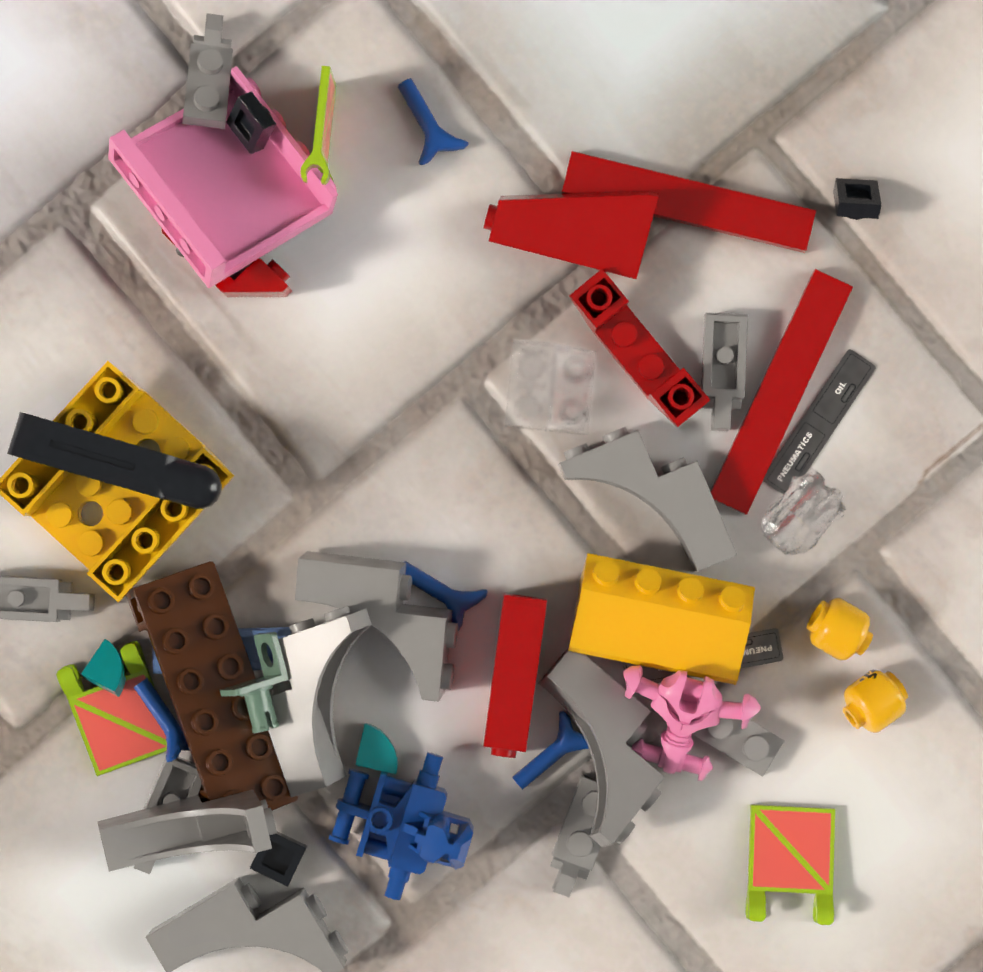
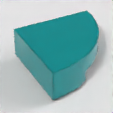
(106, 669)
(376, 751)

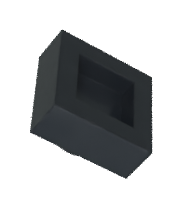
(251, 122)
(857, 198)
(281, 860)

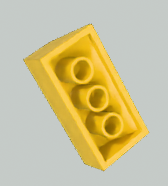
(661, 618)

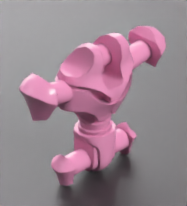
(686, 708)

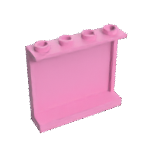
(215, 195)

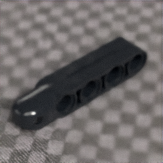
(114, 462)

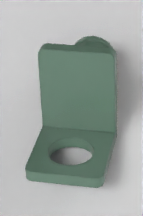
(257, 690)

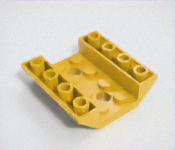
(133, 525)

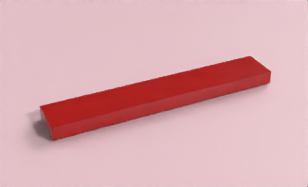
(697, 202)
(780, 391)

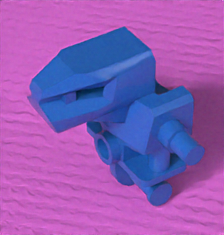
(404, 824)

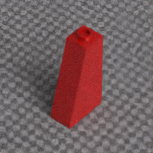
(578, 228)
(514, 674)

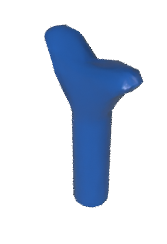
(435, 137)
(453, 599)
(174, 734)
(566, 742)

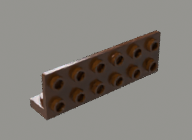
(198, 658)

